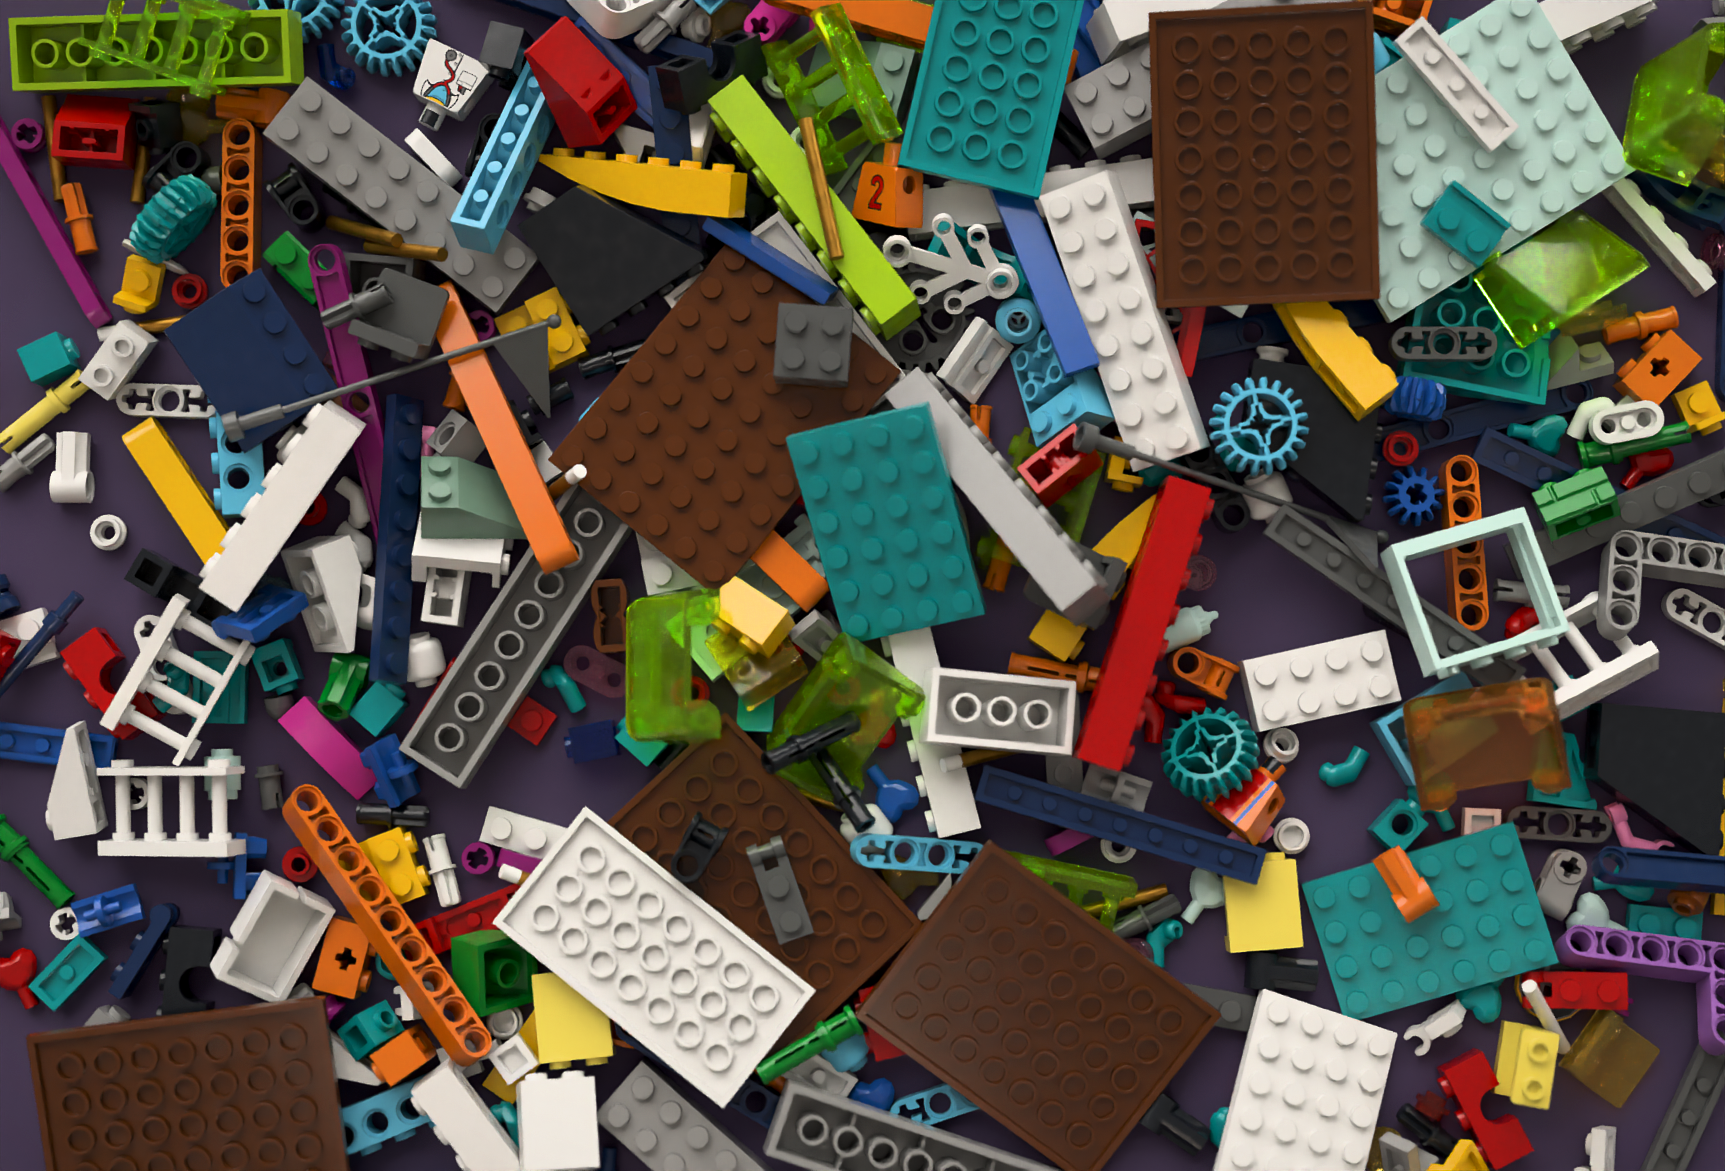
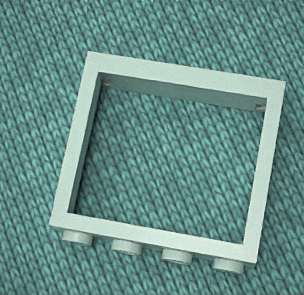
(1532, 568)

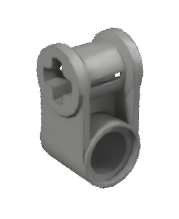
(1558, 887)

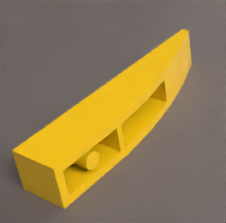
(655, 183)
(1338, 355)
(1060, 636)

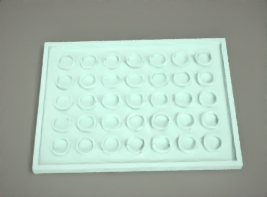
(1531, 179)

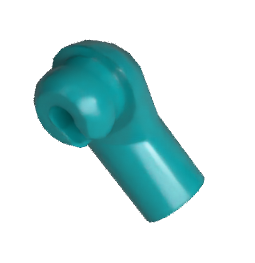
(1161, 936)

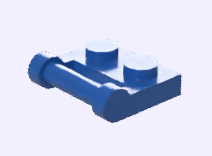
(261, 614)

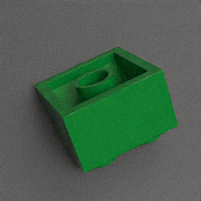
(492, 971)

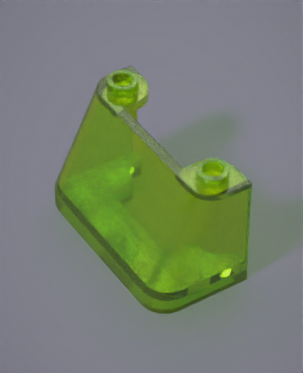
(1670, 114)
(1557, 275)
(660, 668)
(845, 680)

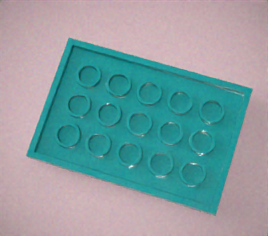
(991, 92)
(887, 523)
(1477, 935)

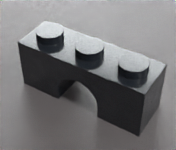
(689, 84)
(165, 579)
(185, 950)

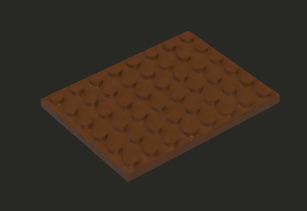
(1264, 154)
(698, 428)
(849, 906)
(1037, 1012)
(193, 1092)

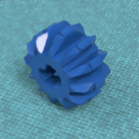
(1417, 399)
(1401, 500)

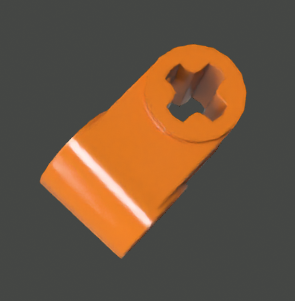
(1209, 672)

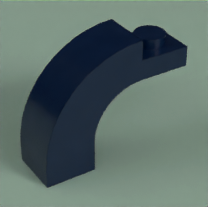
(1694, 205)

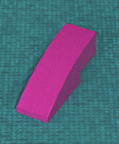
(329, 746)

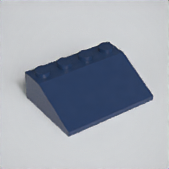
(250, 355)

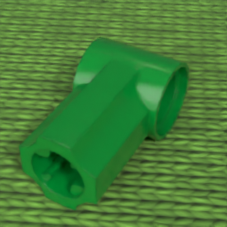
(346, 677)

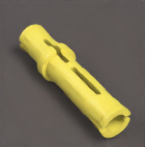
(56, 401)

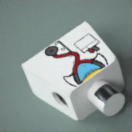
(448, 84)

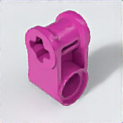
(771, 19)

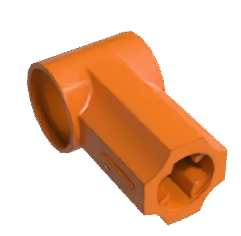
(254, 106)
(1408, 889)

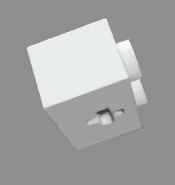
(118, 359)
(446, 596)

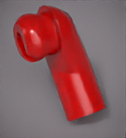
(1520, 621)
(1178, 703)
(1154, 720)

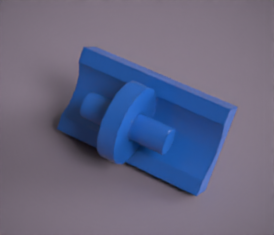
(392, 770)
(242, 881)
(108, 910)

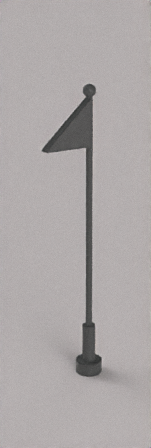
(522, 349)
(1359, 539)

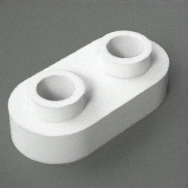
(1624, 422)

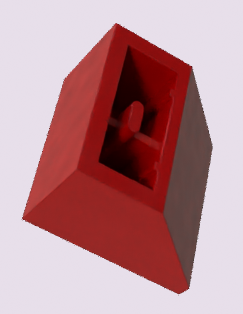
(95, 132)

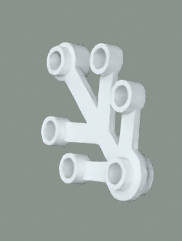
(956, 268)

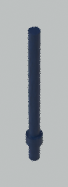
(54, 624)

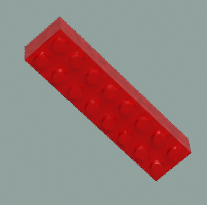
(1142, 622)

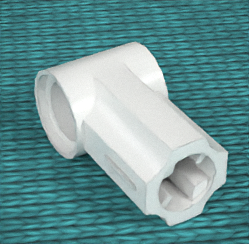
(72, 479)

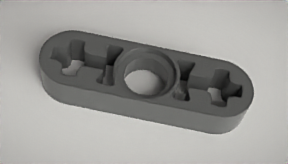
(1469, 353)
(1585, 816)

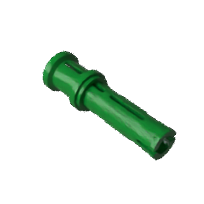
(1595, 454)
(16, 850)
(825, 1037)

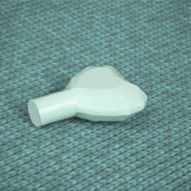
(1205, 891)
(1592, 912)

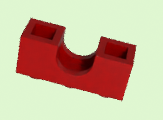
(91, 662)
(1466, 1081)

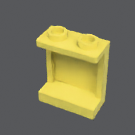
(1264, 913)
(569, 1024)
(1525, 1063)

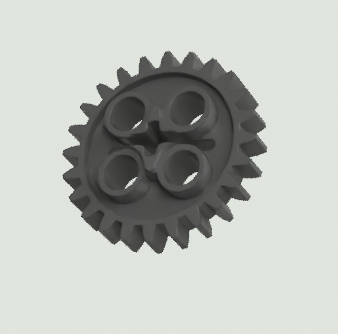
(946, 339)

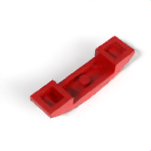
(463, 919)

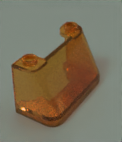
(1485, 740)

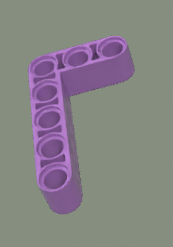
(1664, 965)

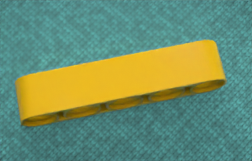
(177, 487)

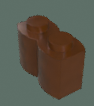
(610, 603)

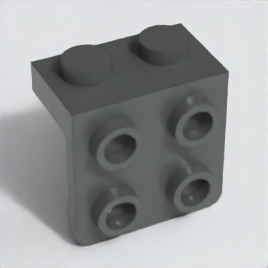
(409, 322)
(1108, 567)

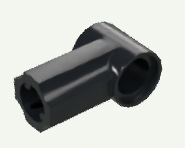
(1273, 971)
(1178, 1126)

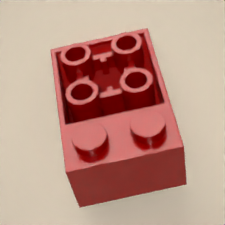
(579, 85)

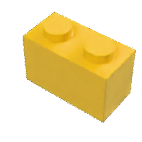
(752, 618)

